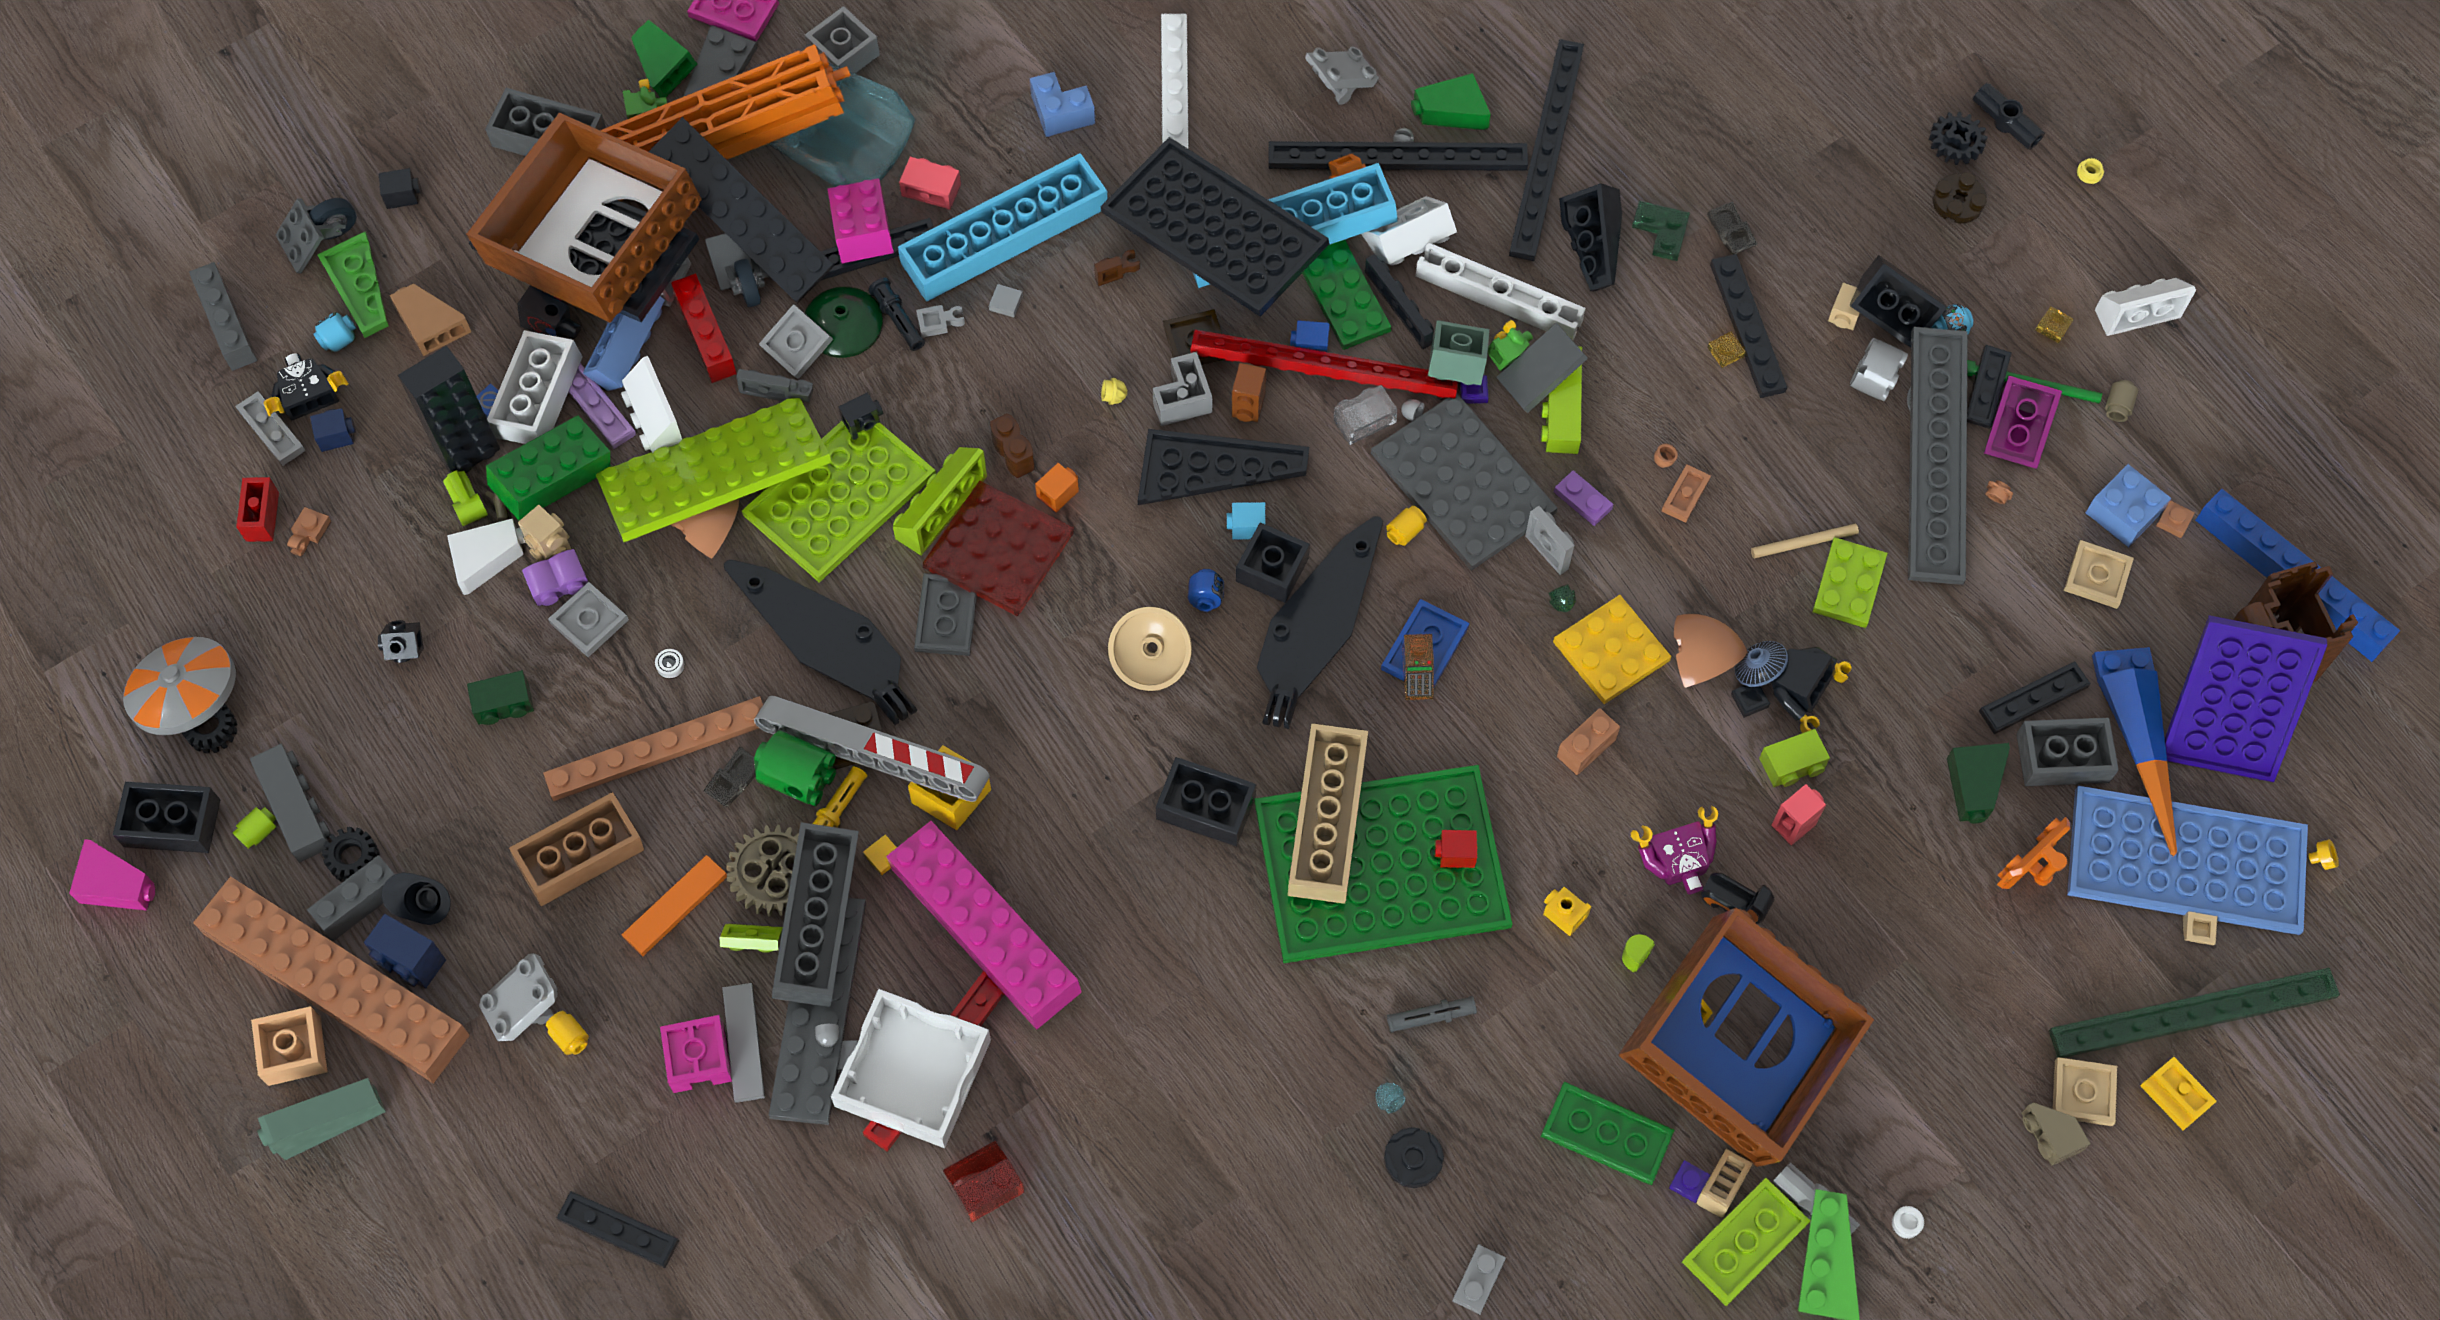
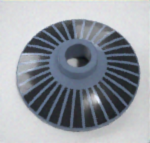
(1762, 664)

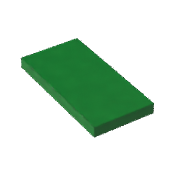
(1607, 1133)

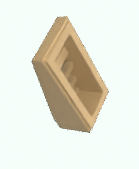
(1715, 1199)

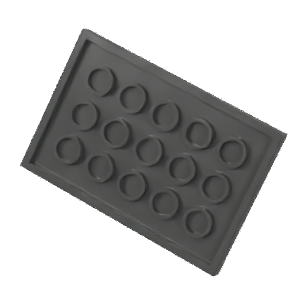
(1462, 480)

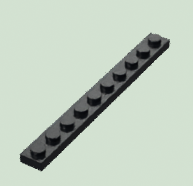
(1546, 150)
(1401, 155)

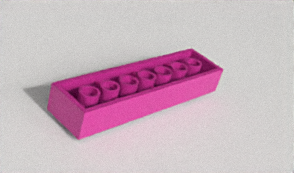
(984, 925)

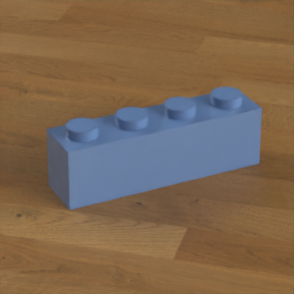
(620, 348)

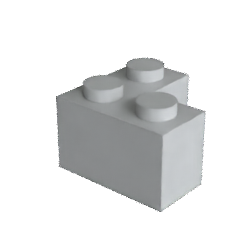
(1187, 395)

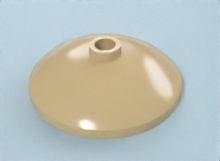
(1134, 660)

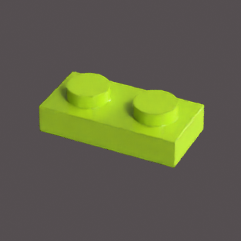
(751, 937)

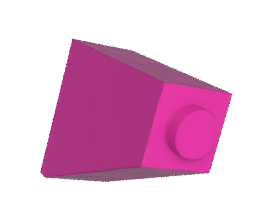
(109, 880)

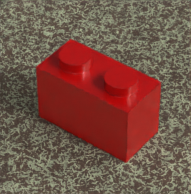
(257, 509)

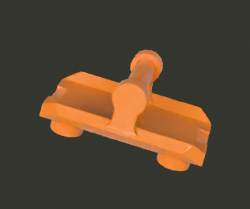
(2029, 863)

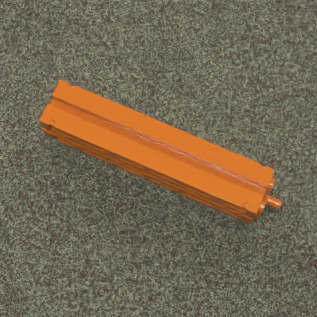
(747, 107)

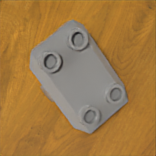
(1342, 71)
(519, 999)

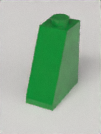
(662, 58)
(1452, 104)

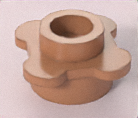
(1999, 492)

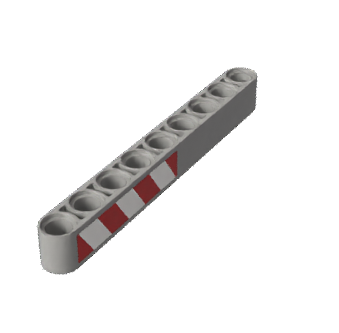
(874, 748)

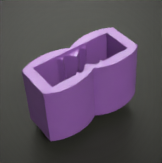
(555, 577)

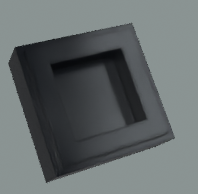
(1750, 700)

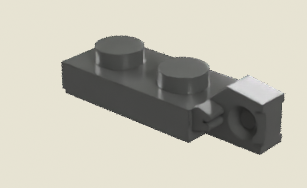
(772, 386)

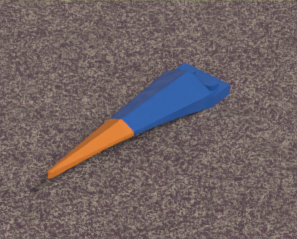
(2134, 698)

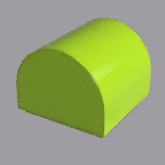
(1637, 951)

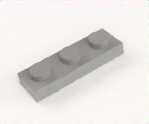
(270, 429)

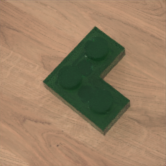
(1667, 223)

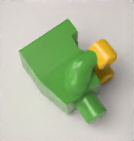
(642, 101)
(1508, 347)

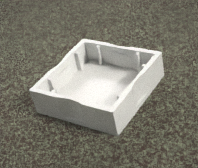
(911, 1068)

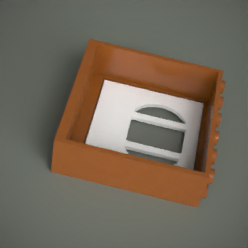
(555, 197)

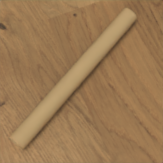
(1804, 541)

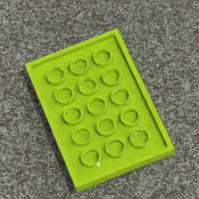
(841, 504)

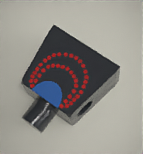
(546, 314)

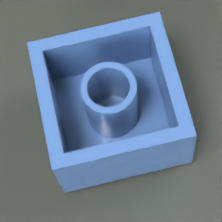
(2128, 505)

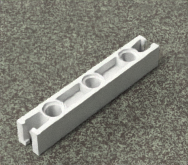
(1481, 283)

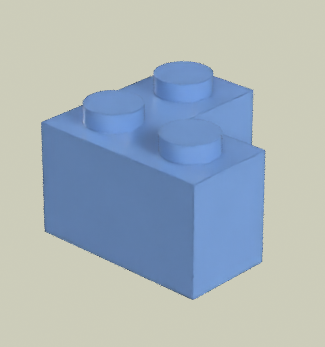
(1059, 109)

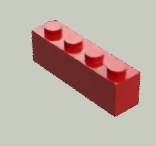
(703, 328)

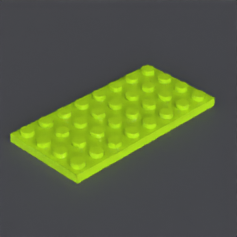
(712, 468)

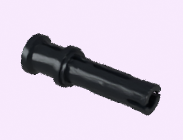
(891, 305)

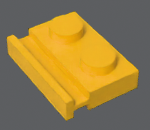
(2178, 1093)

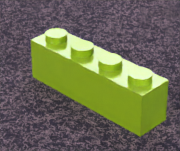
(1563, 415)

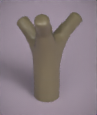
(500, 508)

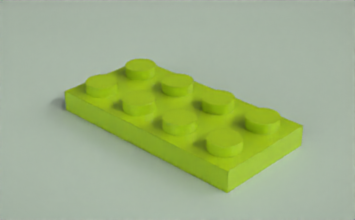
(1746, 1241)

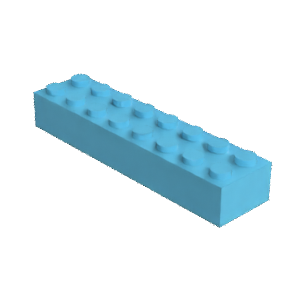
(1341, 205)
(1002, 227)

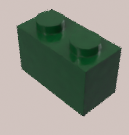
(500, 698)

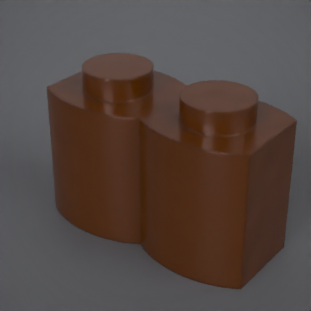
(1012, 445)

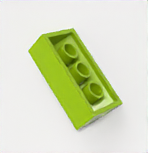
(940, 499)

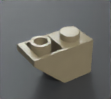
(2056, 1132)

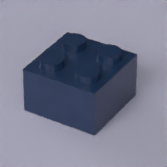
(404, 951)

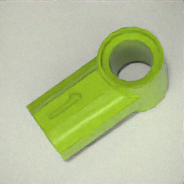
(466, 503)

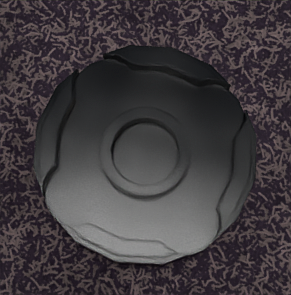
(1413, 1157)

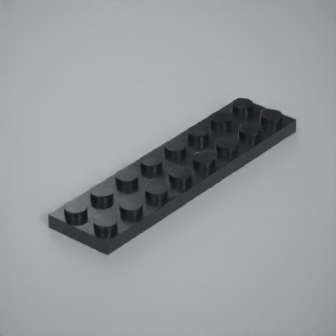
(745, 213)

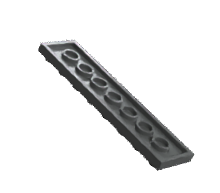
(805, 1068)

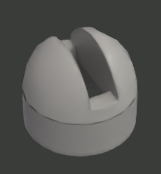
(1403, 135)
(1412, 409)
(827, 1034)

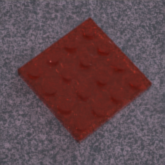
(998, 548)

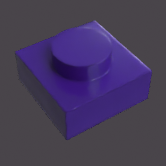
(1689, 1181)

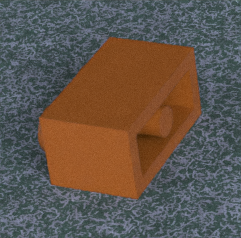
(1248, 392)

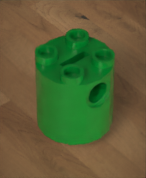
(794, 767)

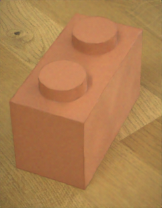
(1588, 741)

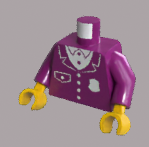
(1680, 852)

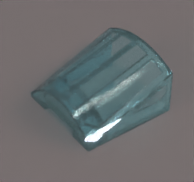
(857, 143)

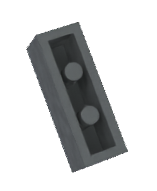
(352, 899)

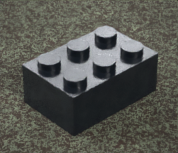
(1206, 801)
(166, 817)

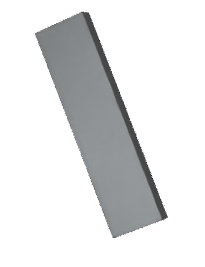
(743, 1042)

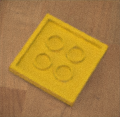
(1612, 649)

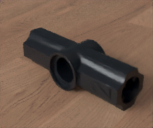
(2008, 116)

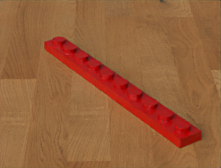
(1320, 363)

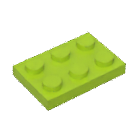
(1849, 582)

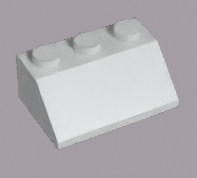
(1417, 225)
(2143, 305)
(650, 407)

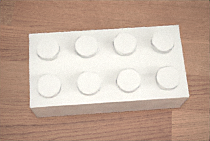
(534, 387)

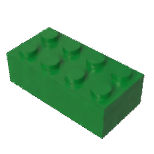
(548, 467)

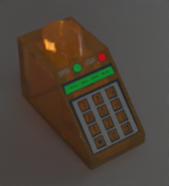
(1418, 666)

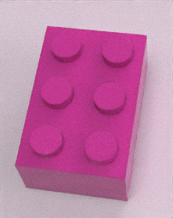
(860, 220)

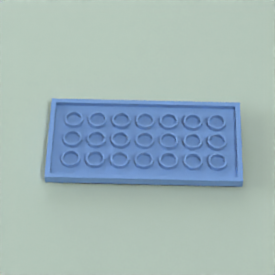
(2224, 865)

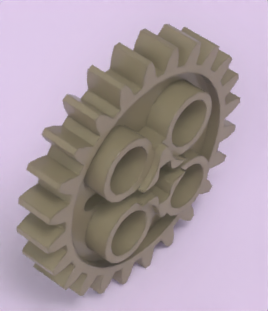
(752, 857)

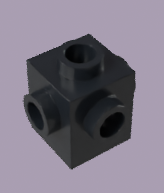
(401, 641)

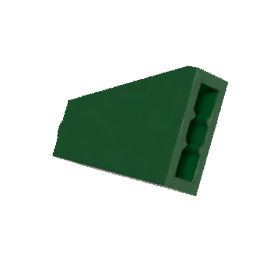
(1976, 779)

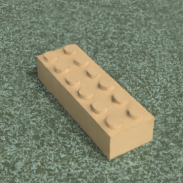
(1328, 813)

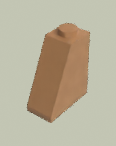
(428, 318)

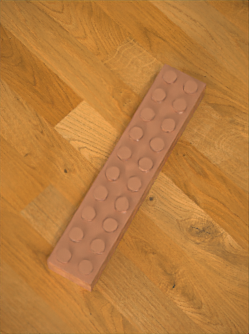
(332, 979)

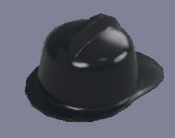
(416, 898)

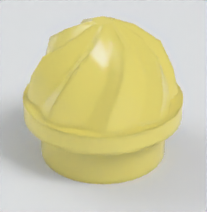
(1113, 391)

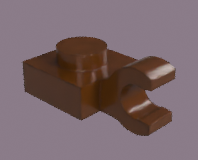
(1113, 268)

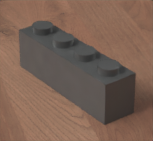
(223, 316)
(290, 802)

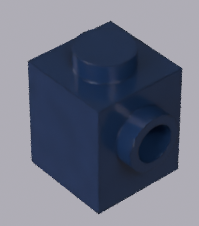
(332, 429)

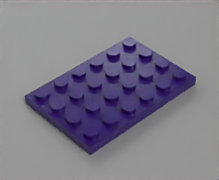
(2243, 698)

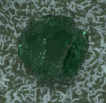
(1562, 598)

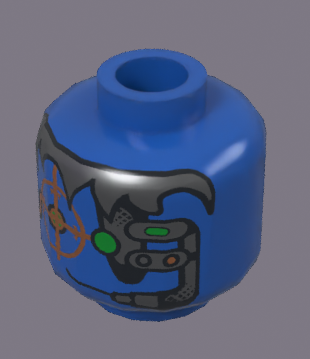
(1206, 590)

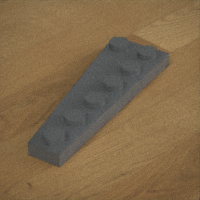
(720, 59)

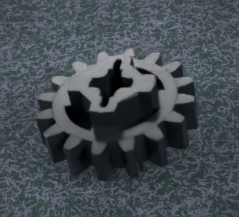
(1958, 138)

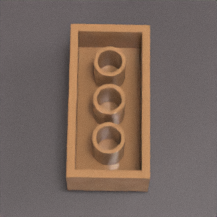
(576, 849)

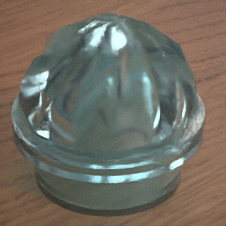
(1389, 1097)

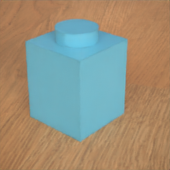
(1245, 519)

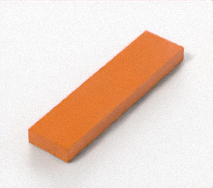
(674, 905)

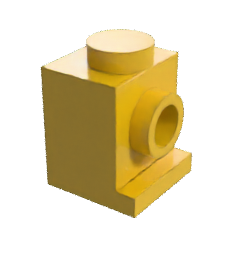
(1566, 919)

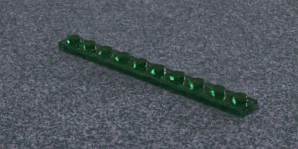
(2193, 1013)

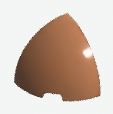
(710, 528)
(1705, 648)

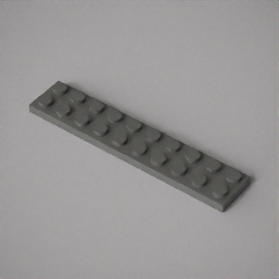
(1938, 456)

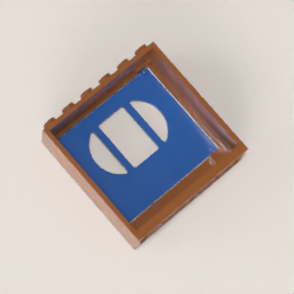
(1713, 1081)

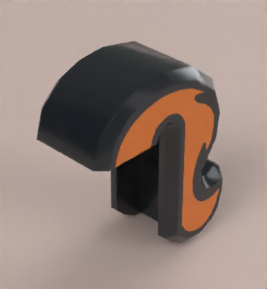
(1730, 894)

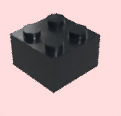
(1272, 562)

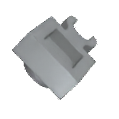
(935, 320)

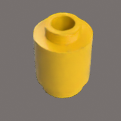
(1406, 525)
(567, 1033)

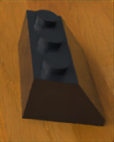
(1895, 300)

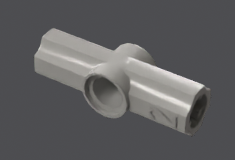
(1801, 1191)

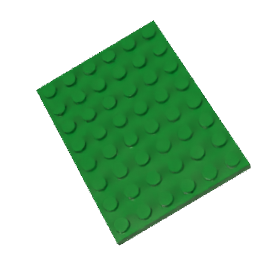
(1394, 878)

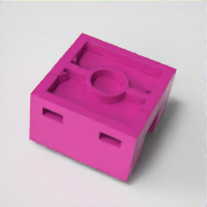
(696, 1053)

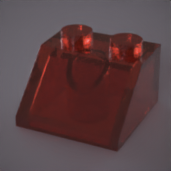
(984, 1181)

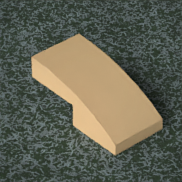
(2200, 928)

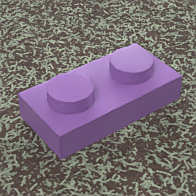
(1583, 498)

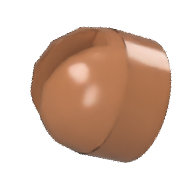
(1668, 456)

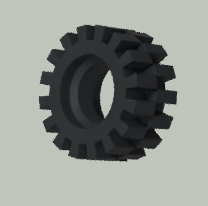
(218, 736)
(343, 841)

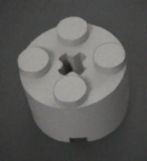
(1878, 369)

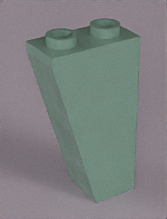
(319, 1118)

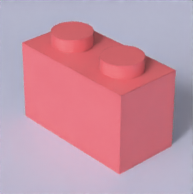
(930, 182)
(1799, 814)

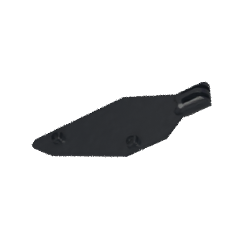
(1316, 622)
(827, 636)

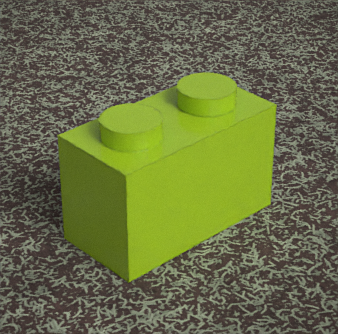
(1794, 758)

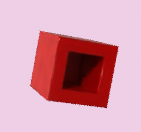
(1457, 848)

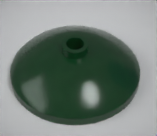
(851, 331)

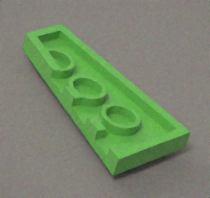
(356, 280)
(1829, 1270)

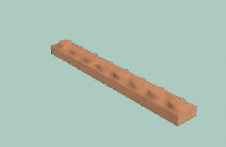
(653, 749)

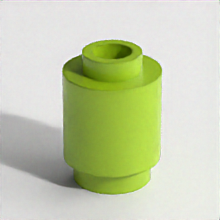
(255, 827)

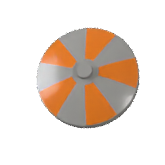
(179, 685)

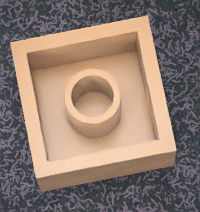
(289, 1046)

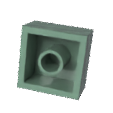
(1458, 353)

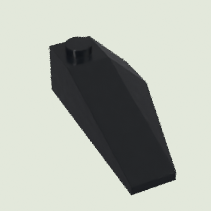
(1594, 227)

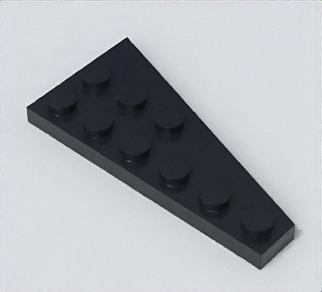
(1200, 464)

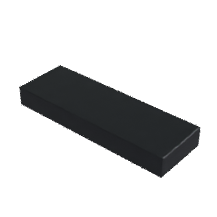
(1987, 386)

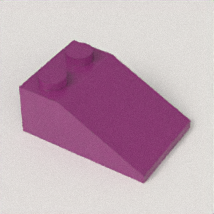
(2022, 422)

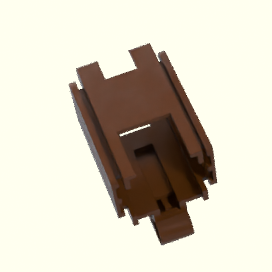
(2296, 600)

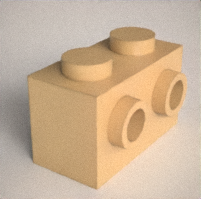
(544, 534)

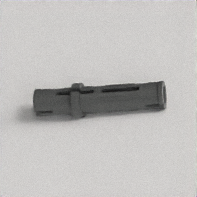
(1466, 1007)

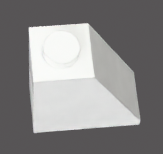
(484, 552)

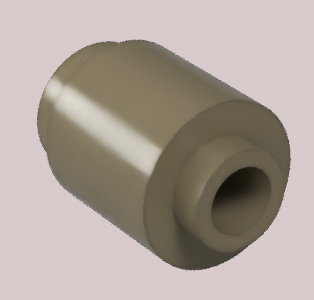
(2121, 400)

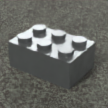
(2067, 751)

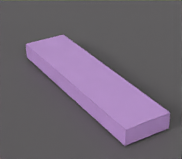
(600, 409)

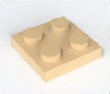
(2098, 574)
(2085, 1090)

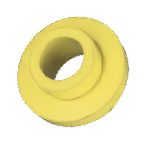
(2091, 165)

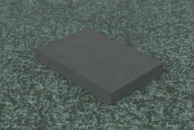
(1542, 367)
(944, 617)

